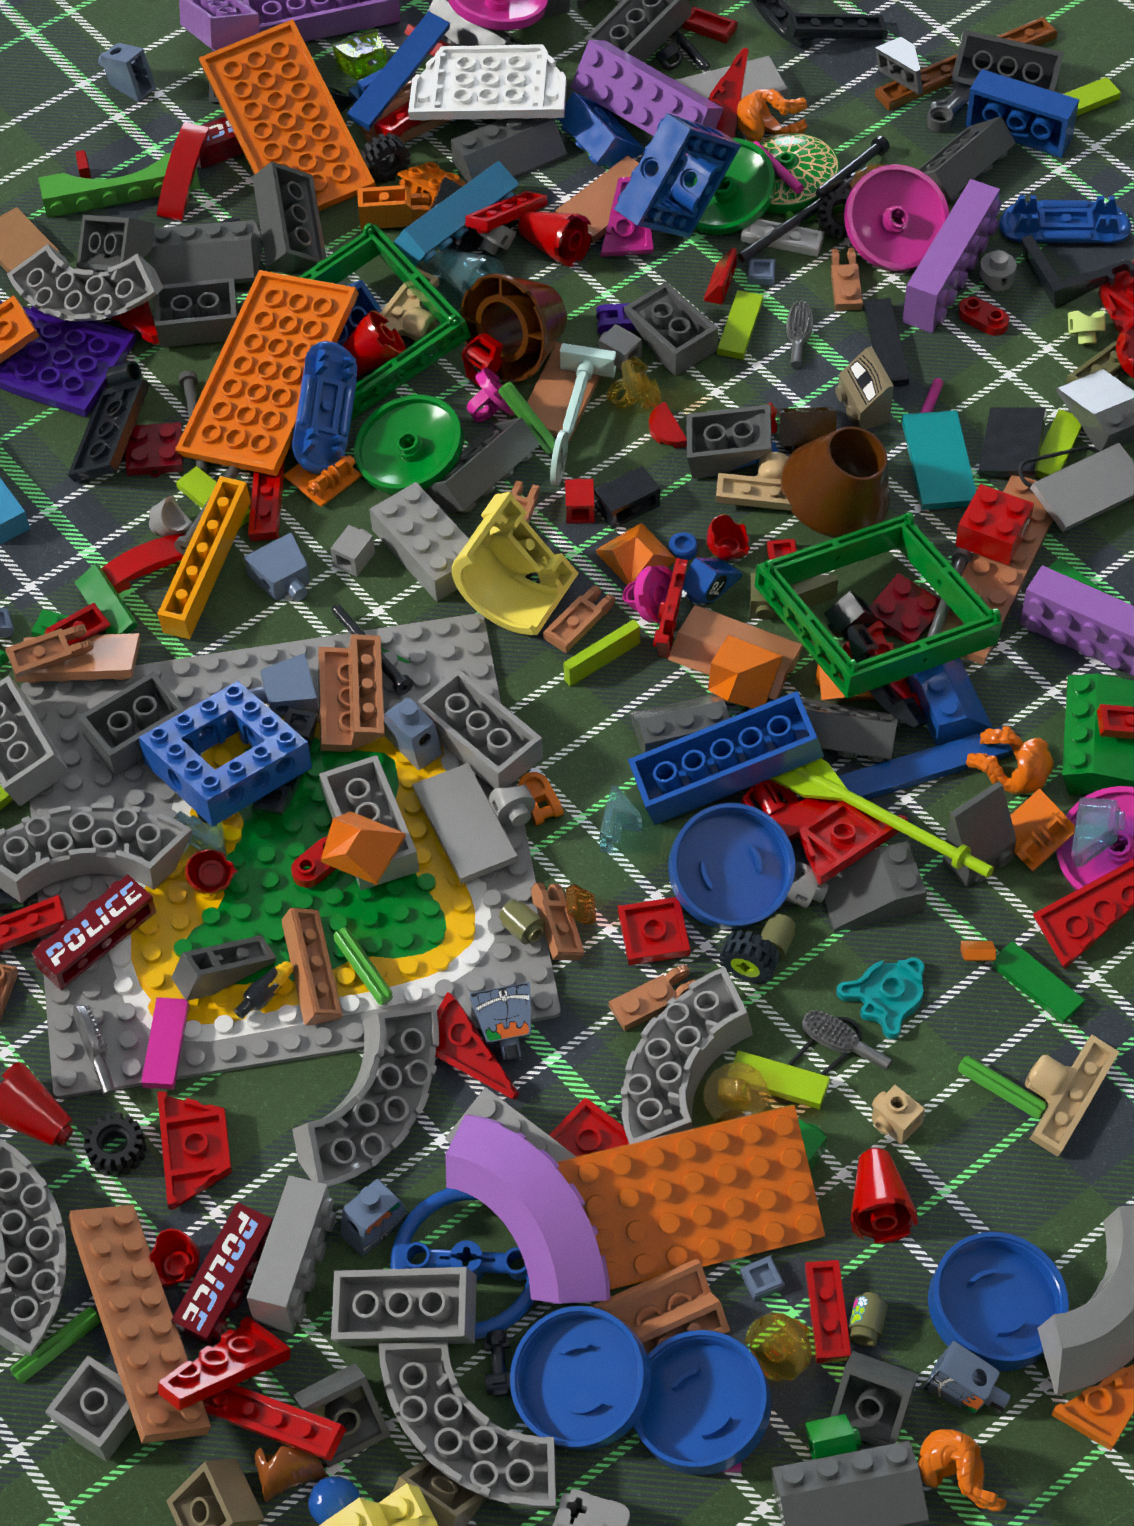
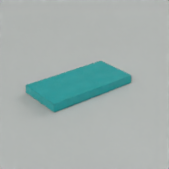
(938, 459)

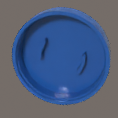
(731, 866)
(995, 1296)
(580, 1378)
(704, 1403)

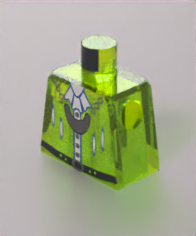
(360, 55)

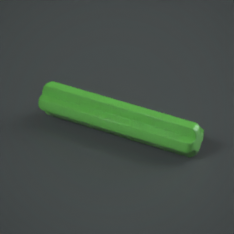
(522, 409)
(363, 966)
(1002, 1087)
(55, 1344)

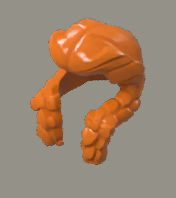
(756, 118)
(1032, 760)
(953, 1452)

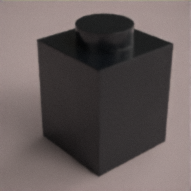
(847, 612)

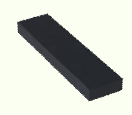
(837, 26)
(886, 339)

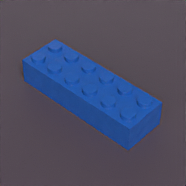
(725, 758)

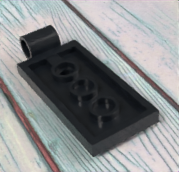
(110, 423)

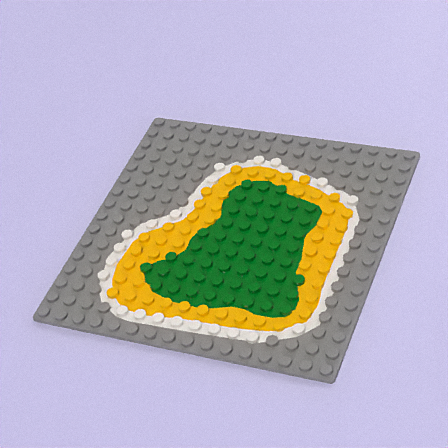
(417, 930)

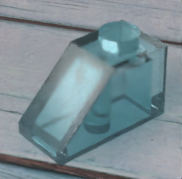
(1095, 828)

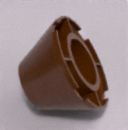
(518, 314)
(829, 497)

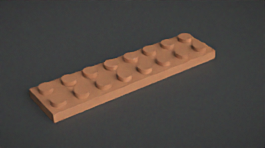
(998, 582)
(135, 1319)

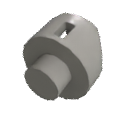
(499, 237)
(995, 267)
(168, 518)
(512, 804)
(805, 887)

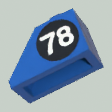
(709, 579)

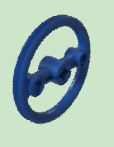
(483, 1262)

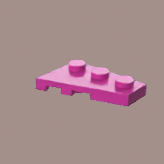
(623, 235)

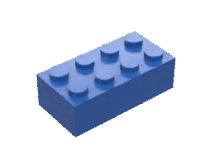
(1031, 113)

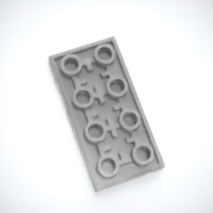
(759, 75)
(1087, 487)
(465, 823)

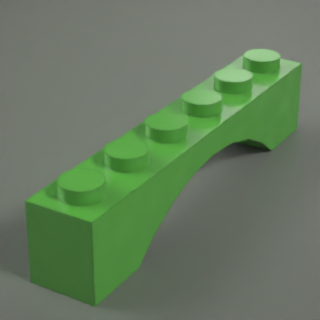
(71, 194)

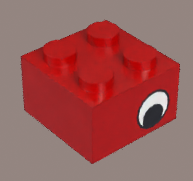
(994, 524)

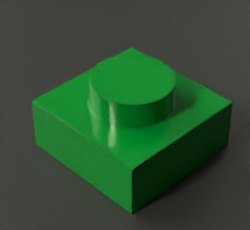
(45, 620)

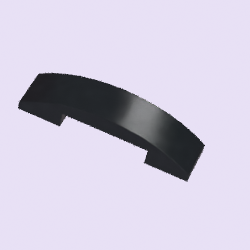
(775, 14)
(905, 710)
(278, 801)

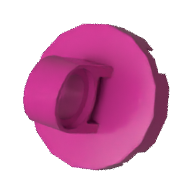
(487, 396)
(648, 592)

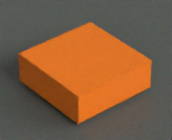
(978, 950)

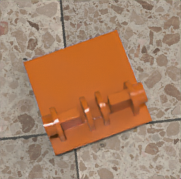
(426, 178)
(328, 484)
(1039, 829)

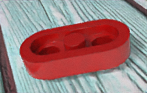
(983, 316)
(311, 858)

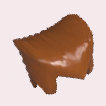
(286, 1470)

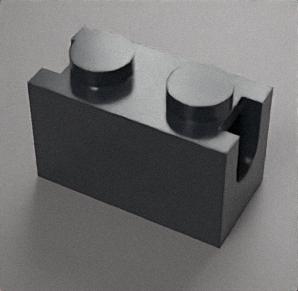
(627, 497)

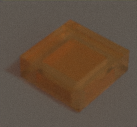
(580, 904)

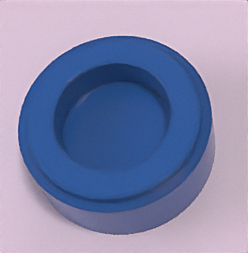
(683, 545)

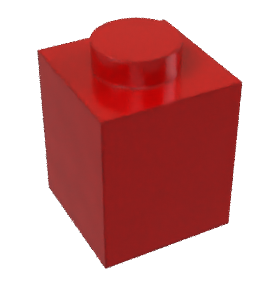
(579, 501)

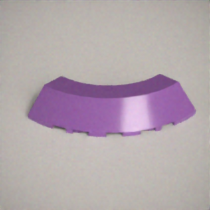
(535, 1207)

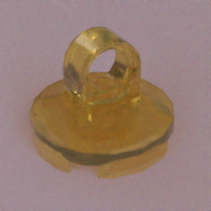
(637, 386)
(735, 1087)
(780, 1345)

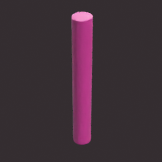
(783, 173)
(932, 395)

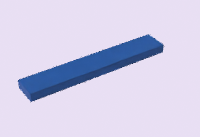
(398, 70)
(919, 766)

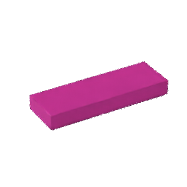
(165, 1043)

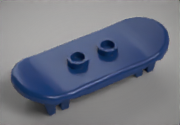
(1065, 221)
(324, 406)

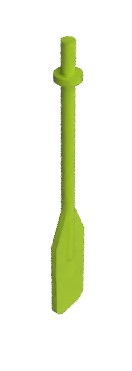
(821, 782)

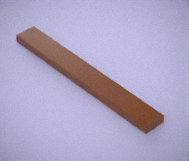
(940, 73)

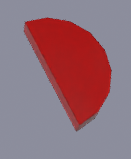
(665, 428)

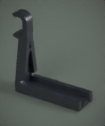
(1073, 287)

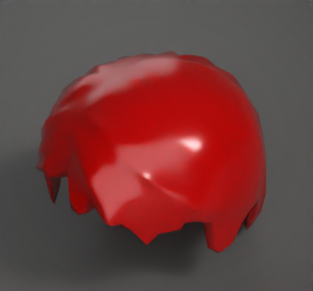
(727, 539)
(209, 872)
(175, 1257)

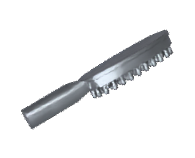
(799, 330)
(840, 1037)
(91, 1040)

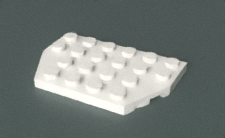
(488, 84)

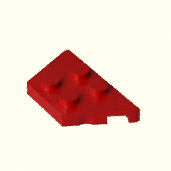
(1119, 299)
(841, 838)
(192, 1147)

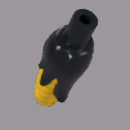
(263, 989)

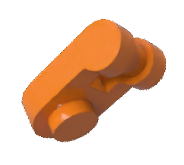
(541, 791)

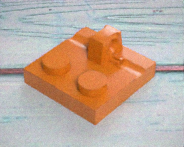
(15, 328)

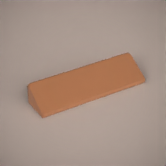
(311, 966)

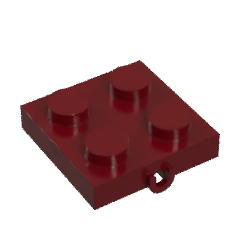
(153, 448)
(905, 609)

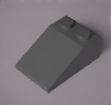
(673, 328)
(1102, 408)
(727, 439)
(984, 827)
(876, 888)

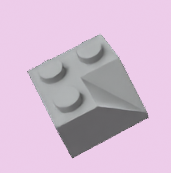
(93, 1409)

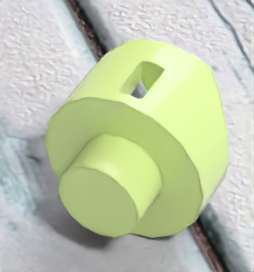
(1086, 326)

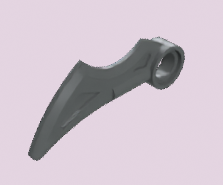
(947, 107)

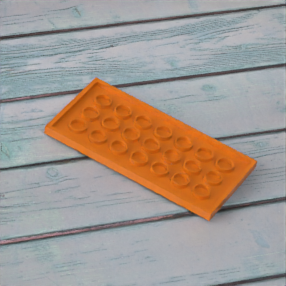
(286, 111)
(255, 385)
(699, 1195)

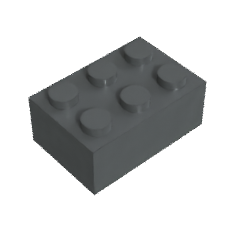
(195, 312)
(118, 721)

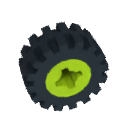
(749, 957)

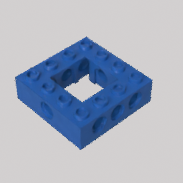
(669, 198)
(216, 794)

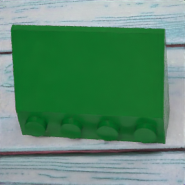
(1088, 758)

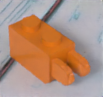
(391, 206)

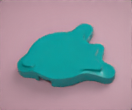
(888, 993)

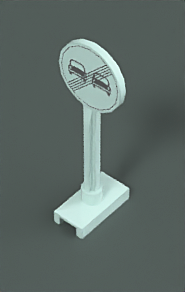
(584, 362)

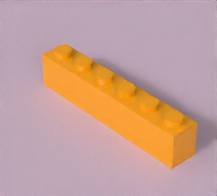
(204, 558)

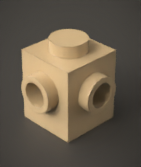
(897, 1114)

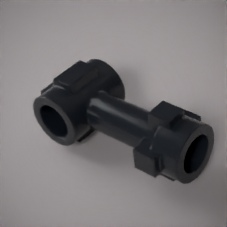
(499, 1381)

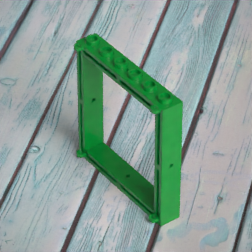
(354, 255)
(980, 626)

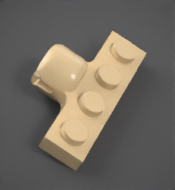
(407, 314)
(757, 490)
(1067, 1091)

